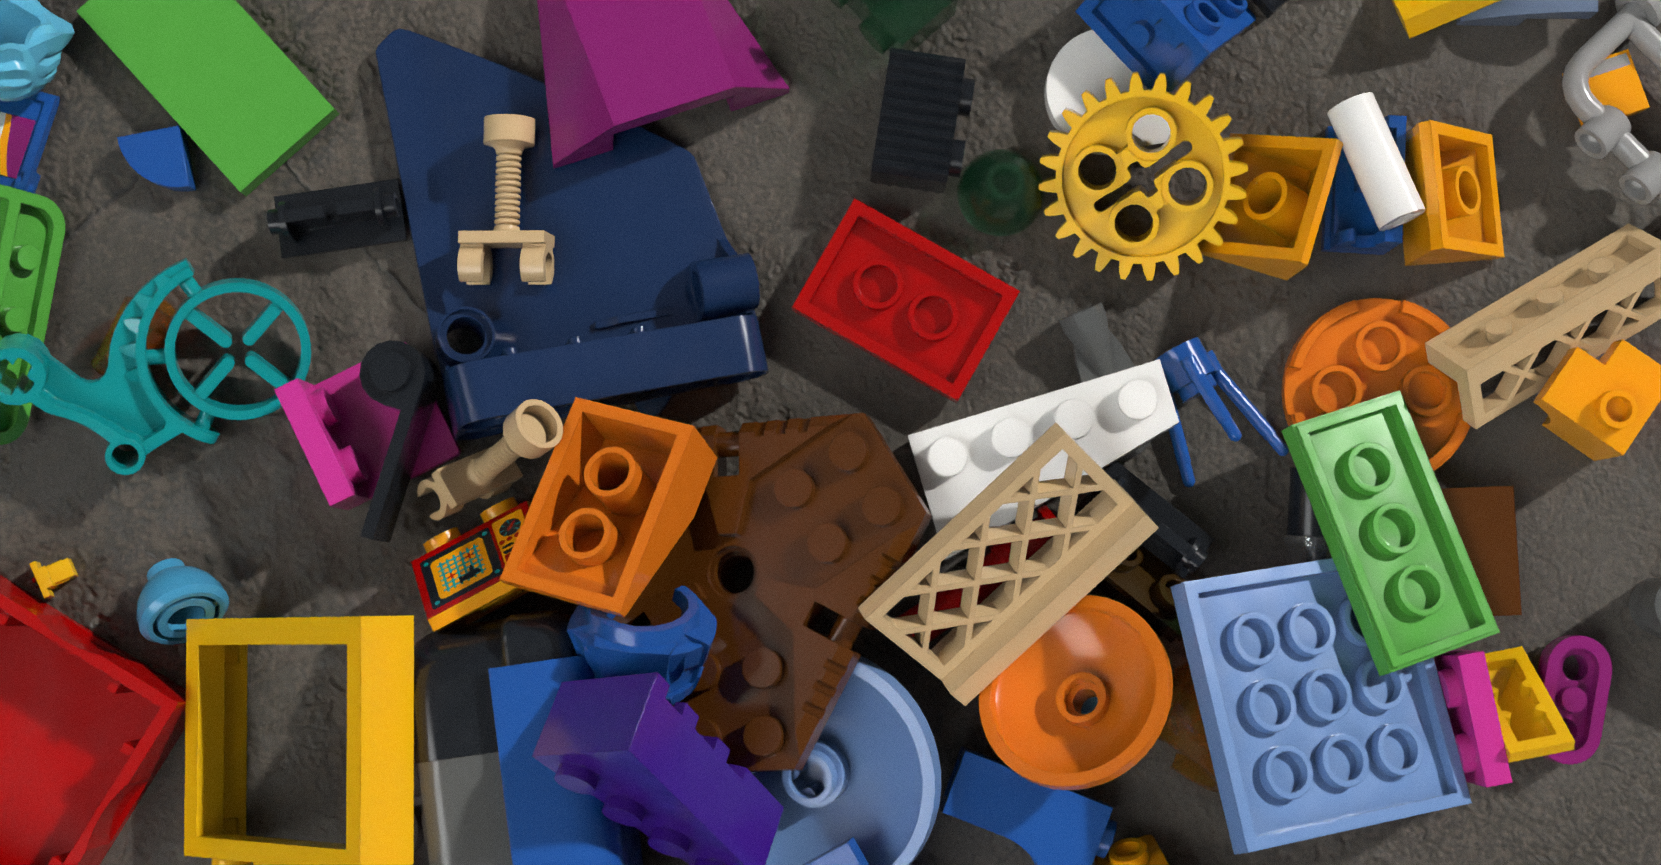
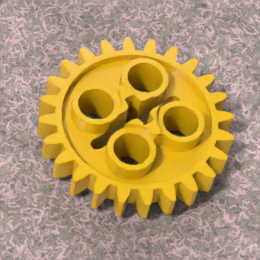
(1176, 222)

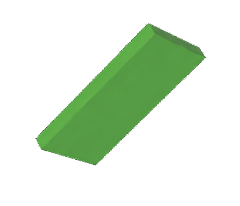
(216, 80)
(1390, 532)

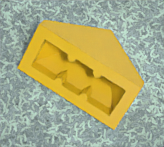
(1524, 708)

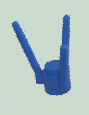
(1195, 373)

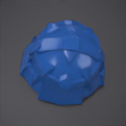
(671, 649)

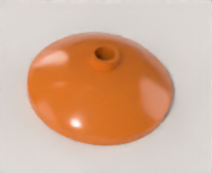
(1037, 701)

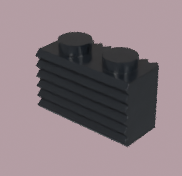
(919, 121)

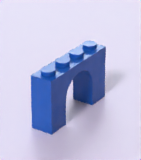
(1045, 822)

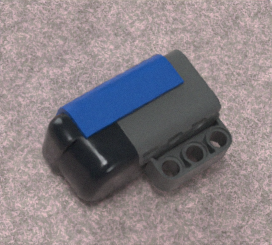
(476, 726)

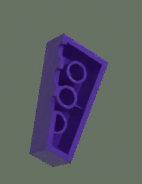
(656, 771)

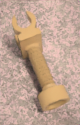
(509, 137)
(527, 433)

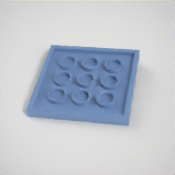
(1299, 715)

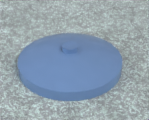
(865, 779)

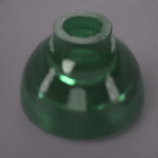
(1000, 192)

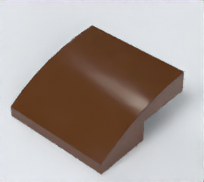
(1490, 537)

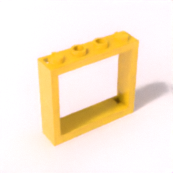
(377, 740)

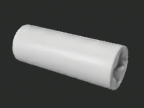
(1376, 161)

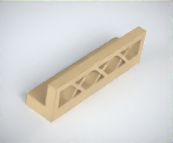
(1548, 309)

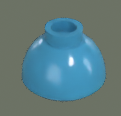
(175, 595)

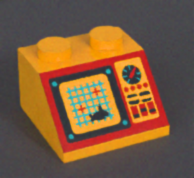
(463, 571)

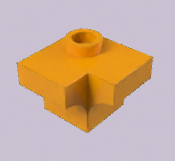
(1601, 401)

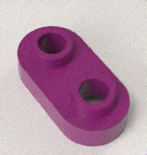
(1579, 699)

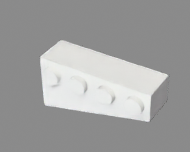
(1101, 415)

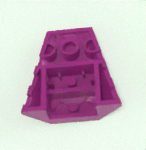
(641, 62)

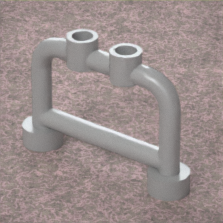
(1605, 125)

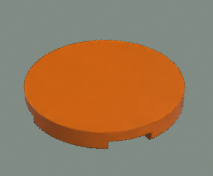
(1369, 352)

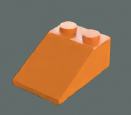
(609, 506)

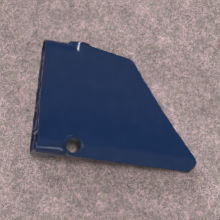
(643, 274)

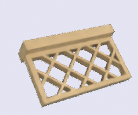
(1033, 590)

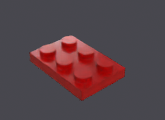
(905, 300)

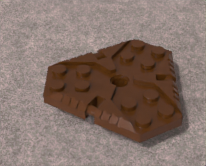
(825, 527)

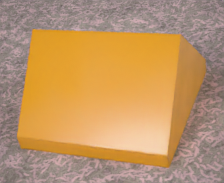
(1460, 195)
(1282, 205)

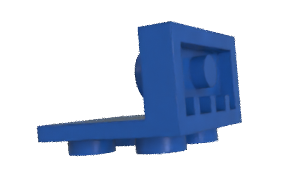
(1165, 34)

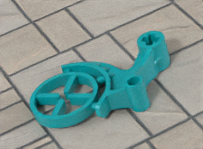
(126, 400)

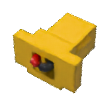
(52, 575)

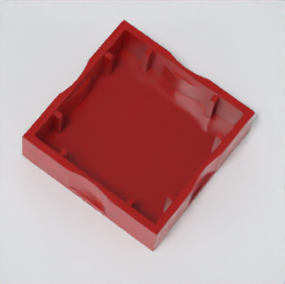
(76, 734)

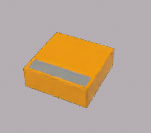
(1618, 84)

